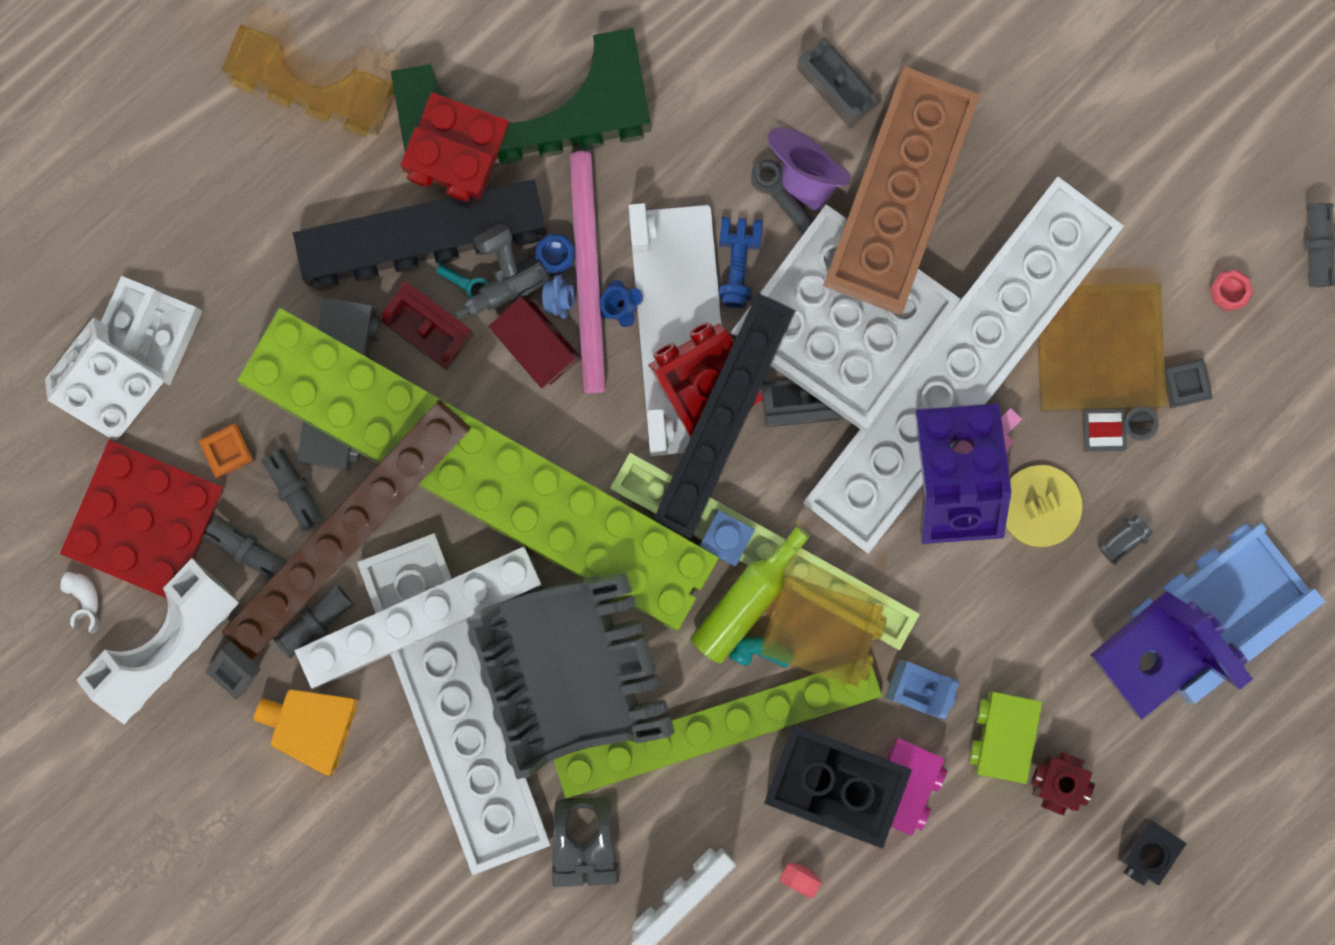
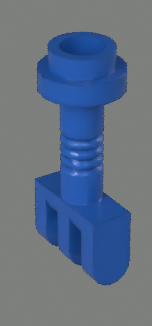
(735, 293)

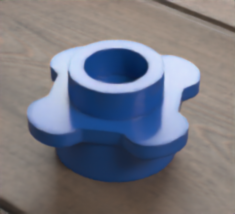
(611, 299)

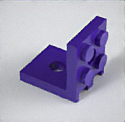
(966, 492)
(1183, 646)

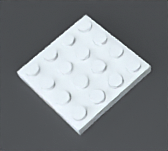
(842, 346)

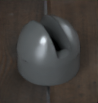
(1141, 415)

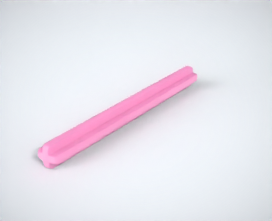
(587, 272)

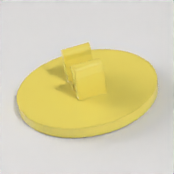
(1043, 506)

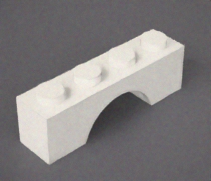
(128, 678)

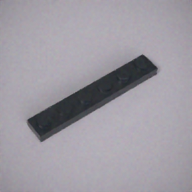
(724, 415)

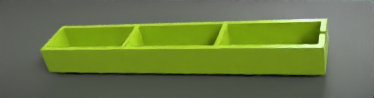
(482, 474)

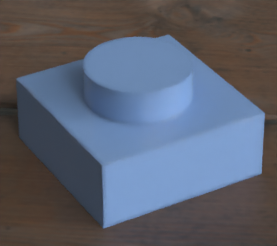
(727, 538)

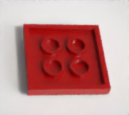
(141, 518)

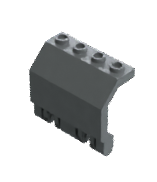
(566, 672)

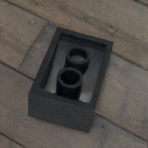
(838, 786)

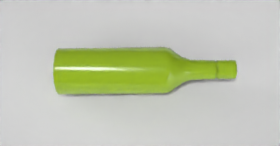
(746, 601)

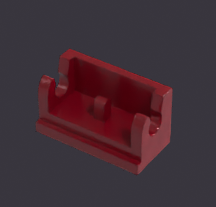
(426, 325)
(534, 341)

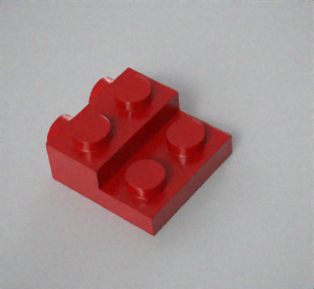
(454, 148)
(691, 371)

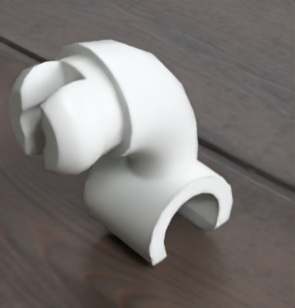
(85, 592)

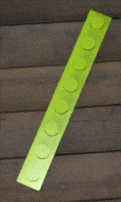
(712, 730)

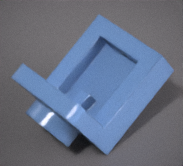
(922, 689)

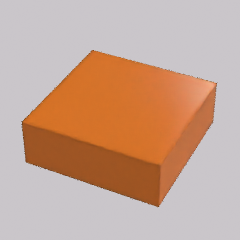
(226, 450)

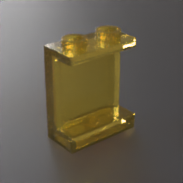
(823, 631)

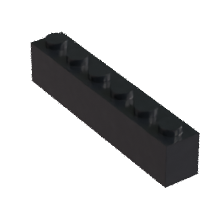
(415, 235)

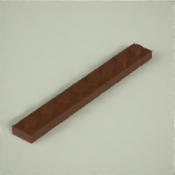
(346, 528)

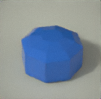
(555, 253)

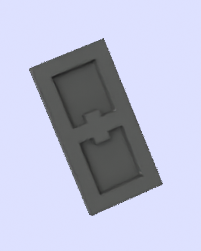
(837, 83)
(790, 404)

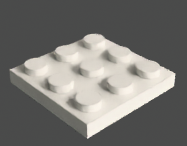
(682, 897)

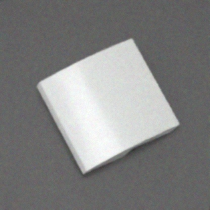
(150, 326)

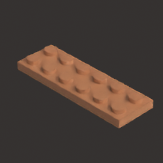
(901, 190)

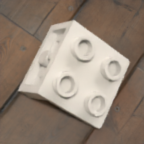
(101, 382)

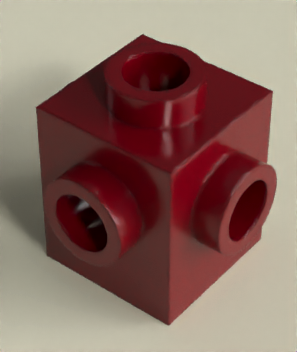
(1048, 776)

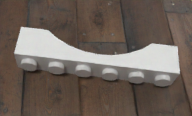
(417, 618)

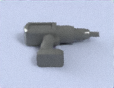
(511, 278)

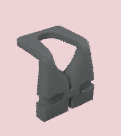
(589, 862)

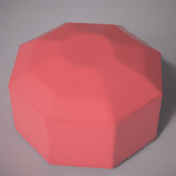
(1231, 290)
(801, 879)

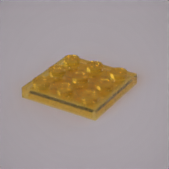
(1104, 350)

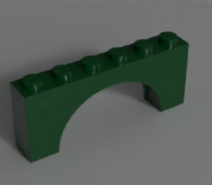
(604, 107)

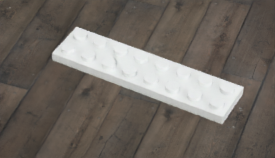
(455, 717)

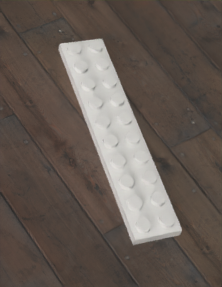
(966, 358)

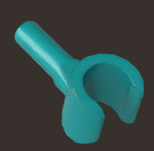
(462, 281)

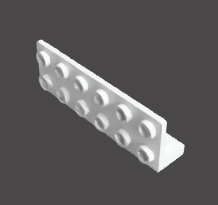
(679, 292)

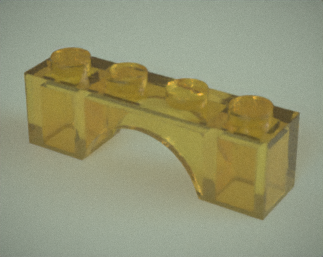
(356, 100)

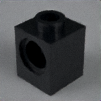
(1167, 844)

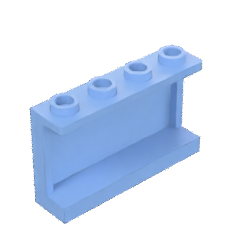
(1248, 592)

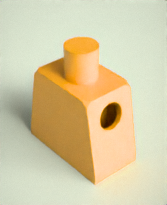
(309, 726)

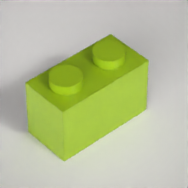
(1005, 737)

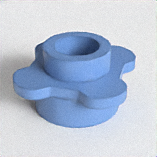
(558, 296)

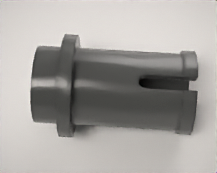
(1125, 539)

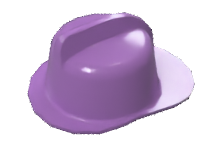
(807, 168)

